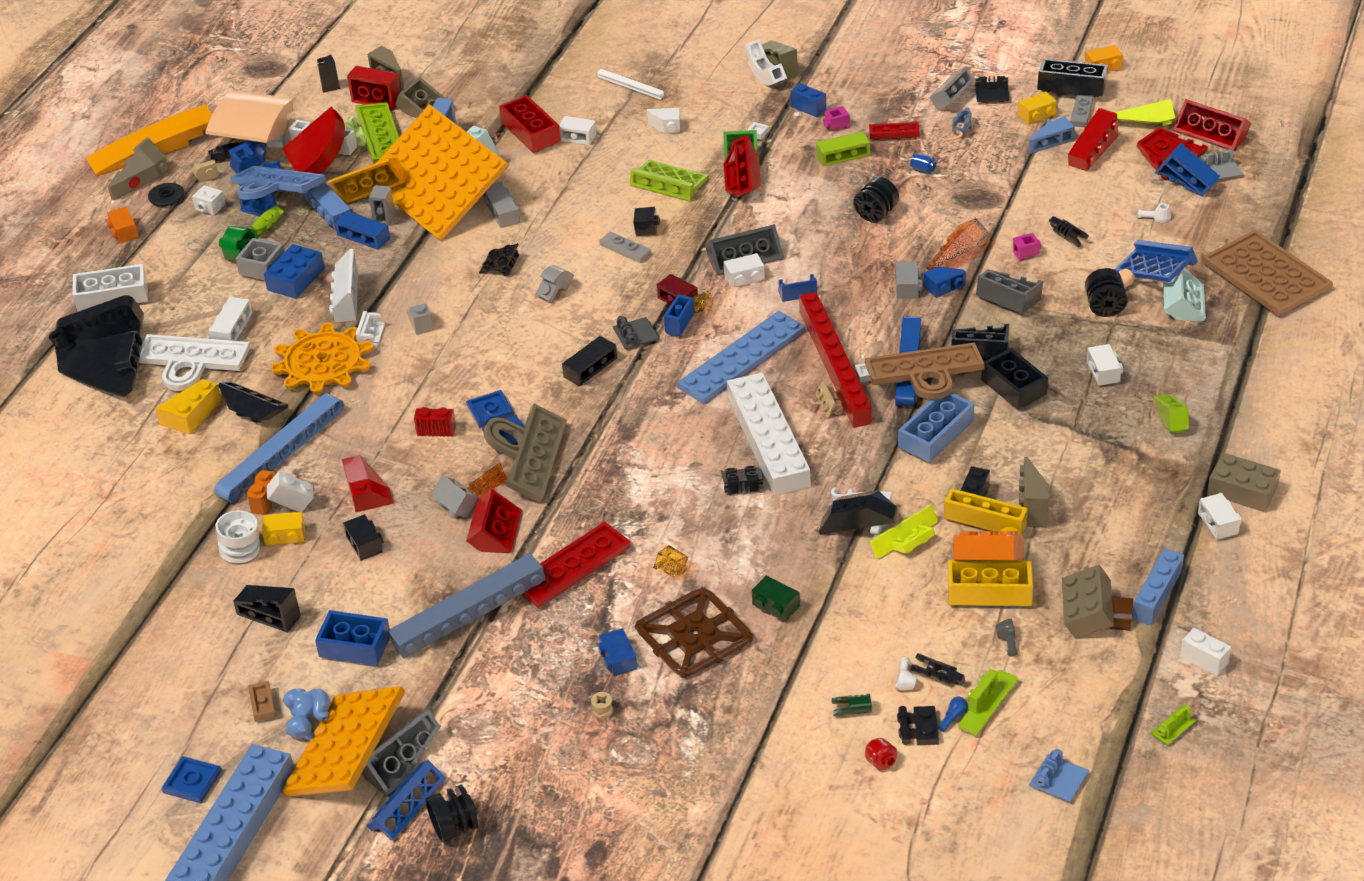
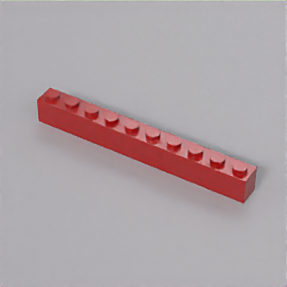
(835, 360)

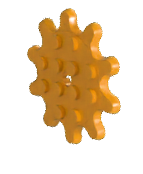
(303, 358)

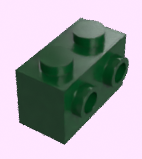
(775, 598)

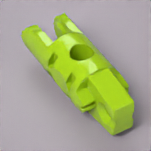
(267, 220)

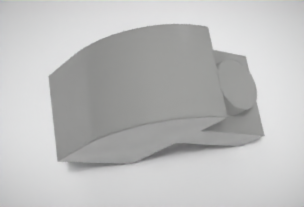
(553, 279)

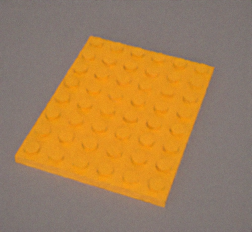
(442, 171)

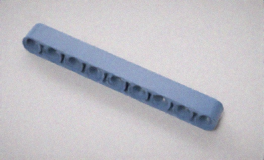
(279, 447)

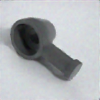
(1006, 631)

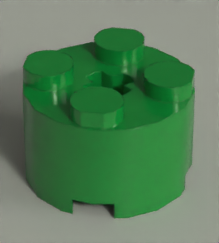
(235, 240)

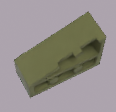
(782, 54)

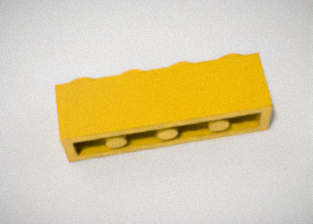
(983, 511)

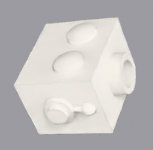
(208, 200)

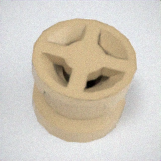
(602, 705)

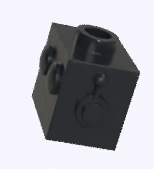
(646, 221)

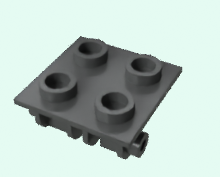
(634, 332)

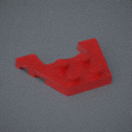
(1161, 143)

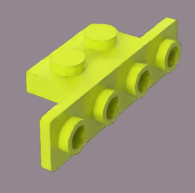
(906, 534)

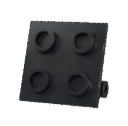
(992, 91)
(501, 259)
(750, 474)

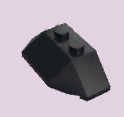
(250, 403)
(858, 512)

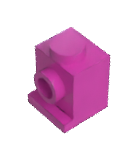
(837, 118)
(1026, 246)

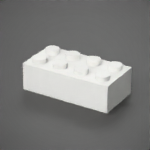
(107, 284)

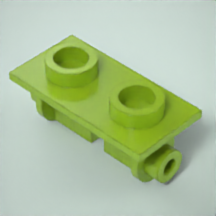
(1174, 725)

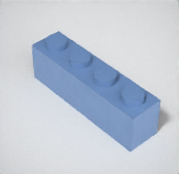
(326, 203)
(1157, 586)

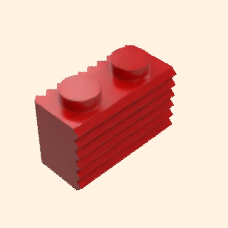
(434, 422)

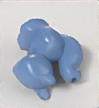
(302, 706)

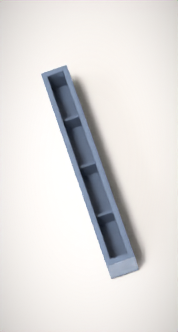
(466, 605)

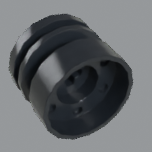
(876, 199)
(1106, 292)
(455, 811)

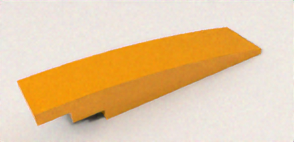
(166, 134)

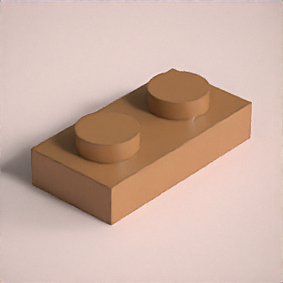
(261, 701)

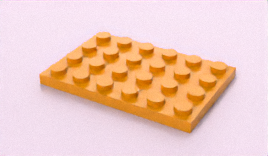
(343, 742)

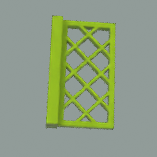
(661, 183)

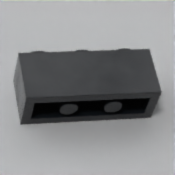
(589, 360)

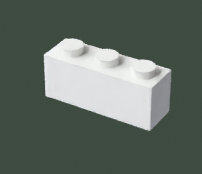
(231, 319)

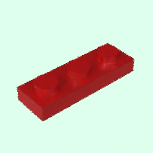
(894, 130)

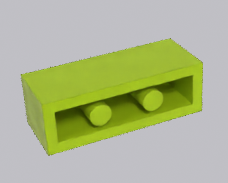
(842, 149)

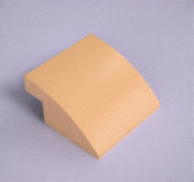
(250, 116)

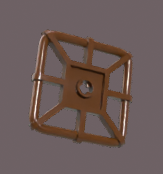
(693, 643)

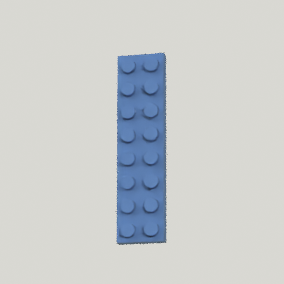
(741, 357)

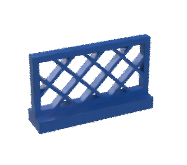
(1157, 253)

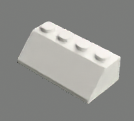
(344, 289)

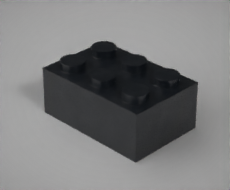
(1015, 378)

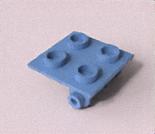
(1059, 776)

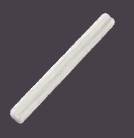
(631, 84)

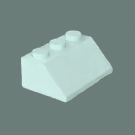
(1184, 297)

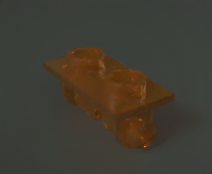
(488, 481)

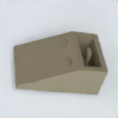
(1034, 495)

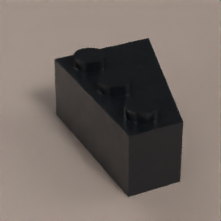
(988, 341)
(268, 606)

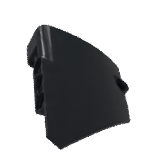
(101, 345)

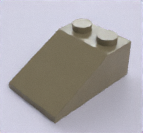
(384, 60)
(417, 97)

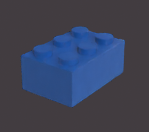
(294, 271)
(353, 637)

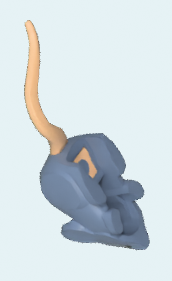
(961, 124)

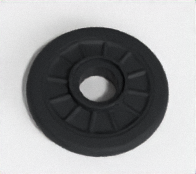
(174, 194)

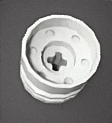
(238, 536)

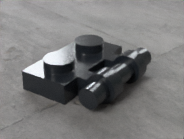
(925, 725)

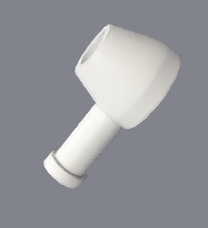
(1161, 214)
(905, 679)

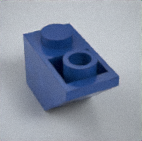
(944, 280)

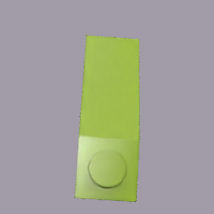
(1172, 412)

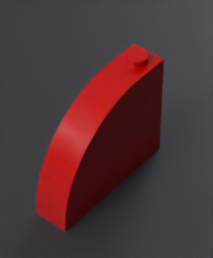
(317, 144)

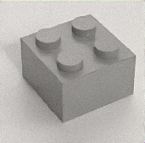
(258, 257)

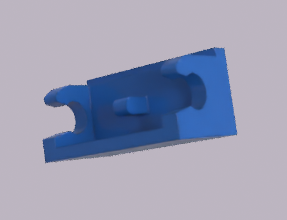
(259, 205)
(793, 290)

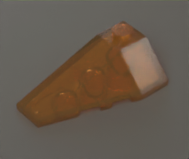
(961, 240)

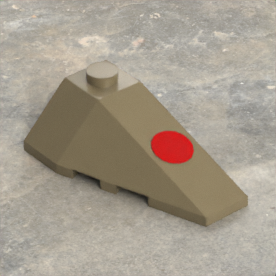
(143, 167)

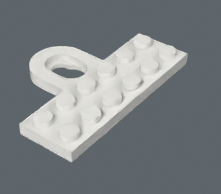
(193, 353)

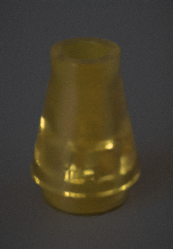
(701, 301)

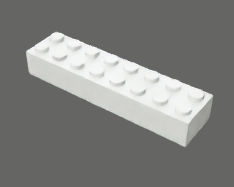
(768, 434)

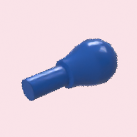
(956, 708)

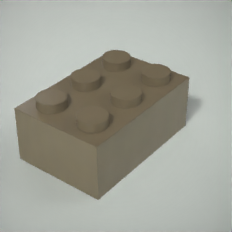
(1244, 482)
(1087, 601)

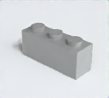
(952, 88)
(502, 205)

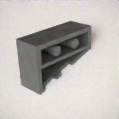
(1009, 292)

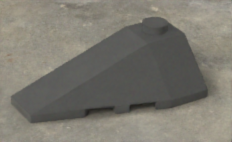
(400, 752)

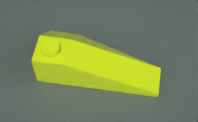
(1153, 113)

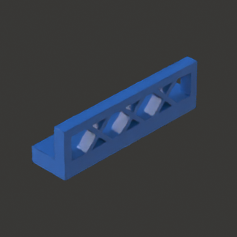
(400, 795)

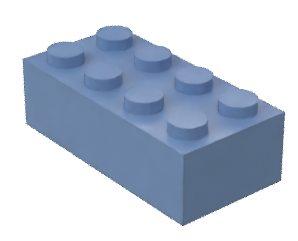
(935, 426)

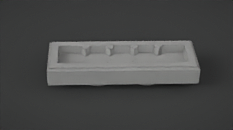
(1081, 110)
(625, 247)

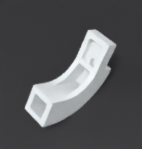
(761, 66)

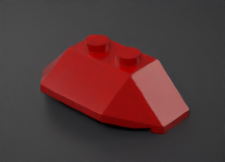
(741, 168)

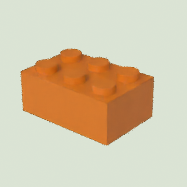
(988, 546)

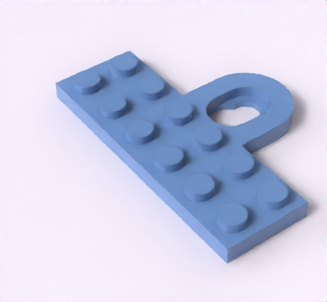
(261, 181)

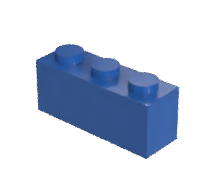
(362, 230)

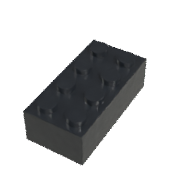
(1072, 77)

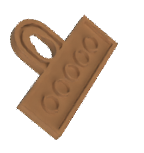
(924, 364)

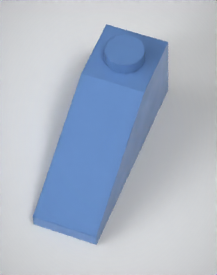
(1052, 134)

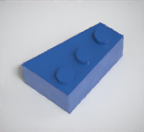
(1188, 170)

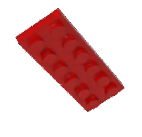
(577, 562)

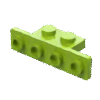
(986, 699)

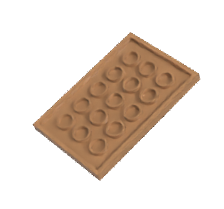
(1267, 272)

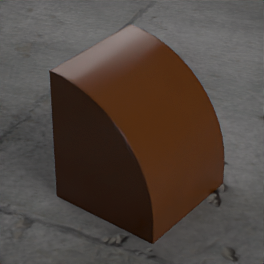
(1122, 613)

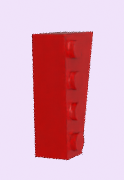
(1094, 140)

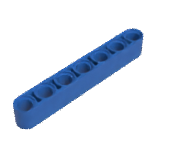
(909, 342)

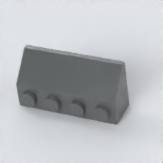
(761, 241)

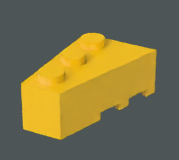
(189, 407)

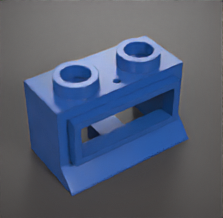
(253, 155)

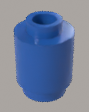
(923, 163)

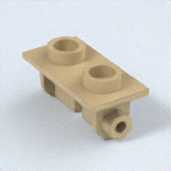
(828, 399)

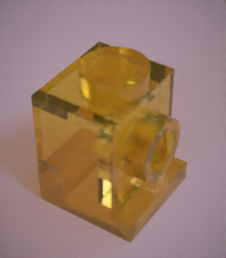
(671, 561)

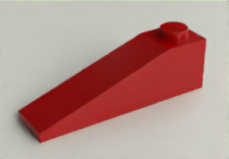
(365, 485)

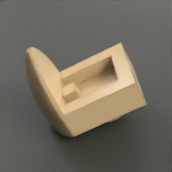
(205, 170)

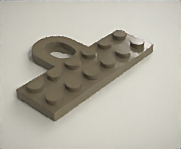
(535, 449)

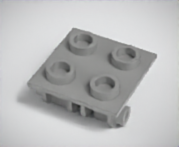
(1222, 163)

